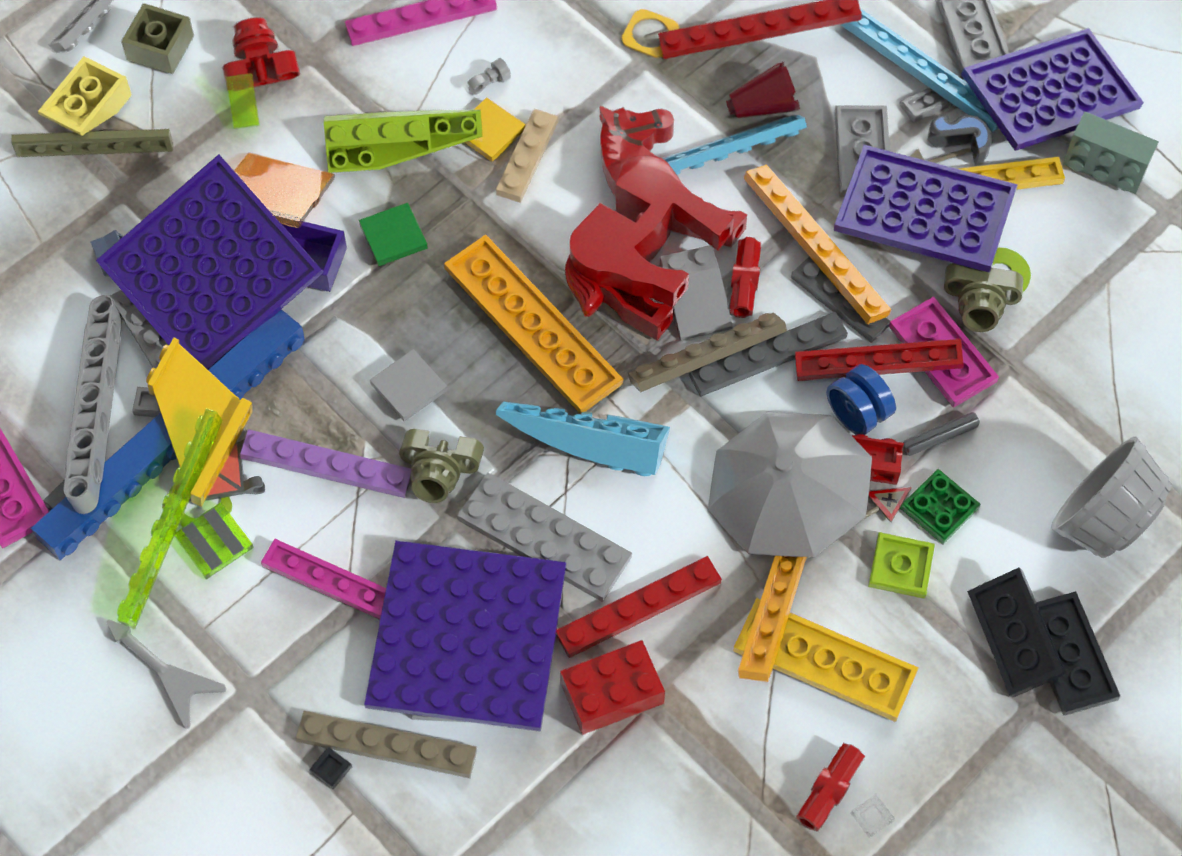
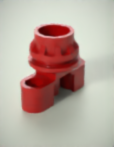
(255, 45)

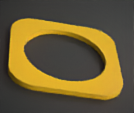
(643, 14)

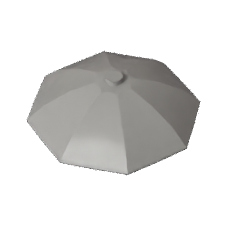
(790, 484)

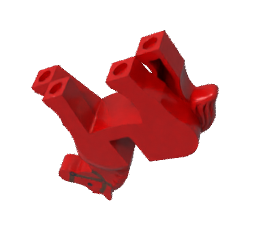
(615, 248)

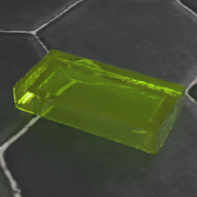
(242, 101)

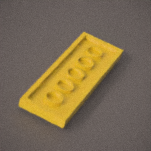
(838, 665)

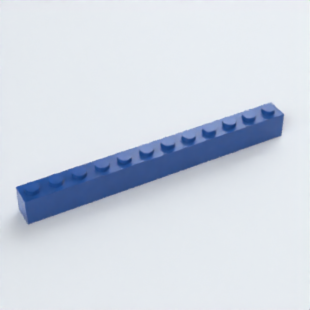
(151, 447)

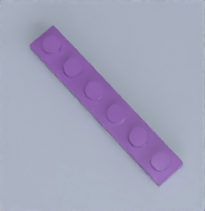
(326, 463)

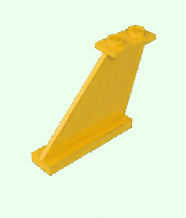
(183, 394)

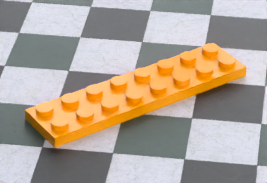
(533, 324)

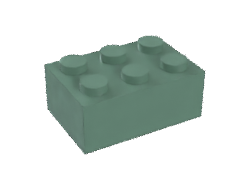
(1110, 152)

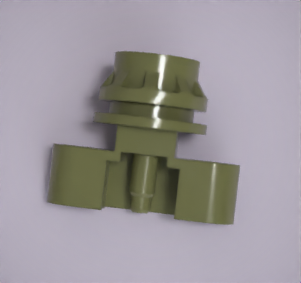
(982, 294)
(438, 468)

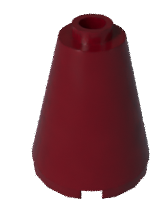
(765, 94)

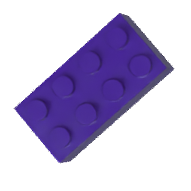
(325, 247)

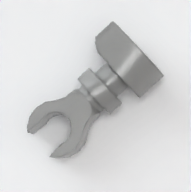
(499, 69)

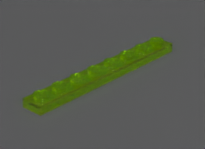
(164, 529)

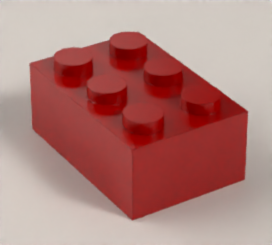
(612, 687)

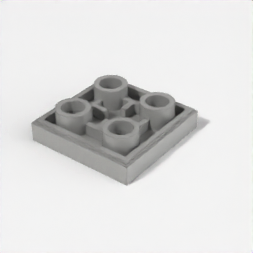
(408, 385)

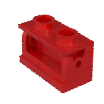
(885, 456)

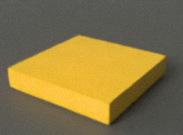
(498, 130)

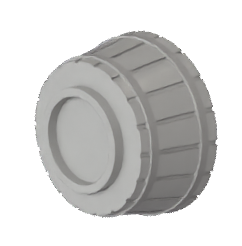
(1114, 501)

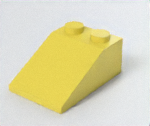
(87, 97)

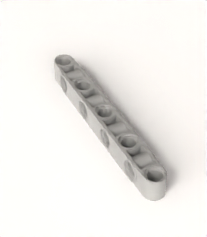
(92, 405)

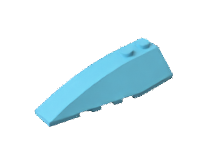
(612, 442)

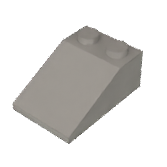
(704, 304)

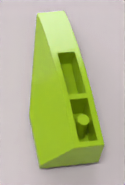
(391, 138)

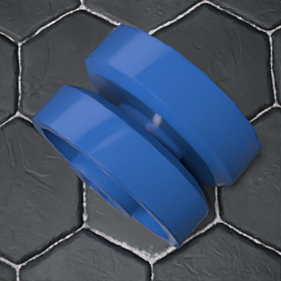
(861, 399)

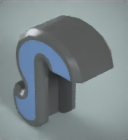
(962, 131)

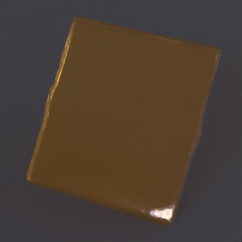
(284, 187)

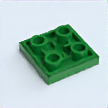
(393, 234)
(940, 506)

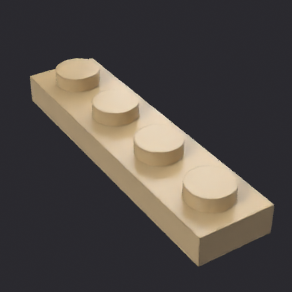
(527, 155)

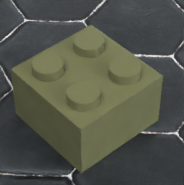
(157, 38)

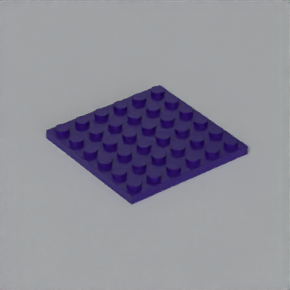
(209, 264)
(466, 636)

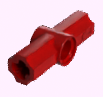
(745, 277)
(830, 787)

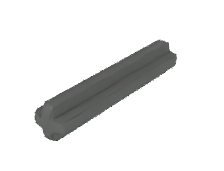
(941, 433)

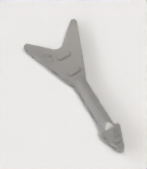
(177, 682)

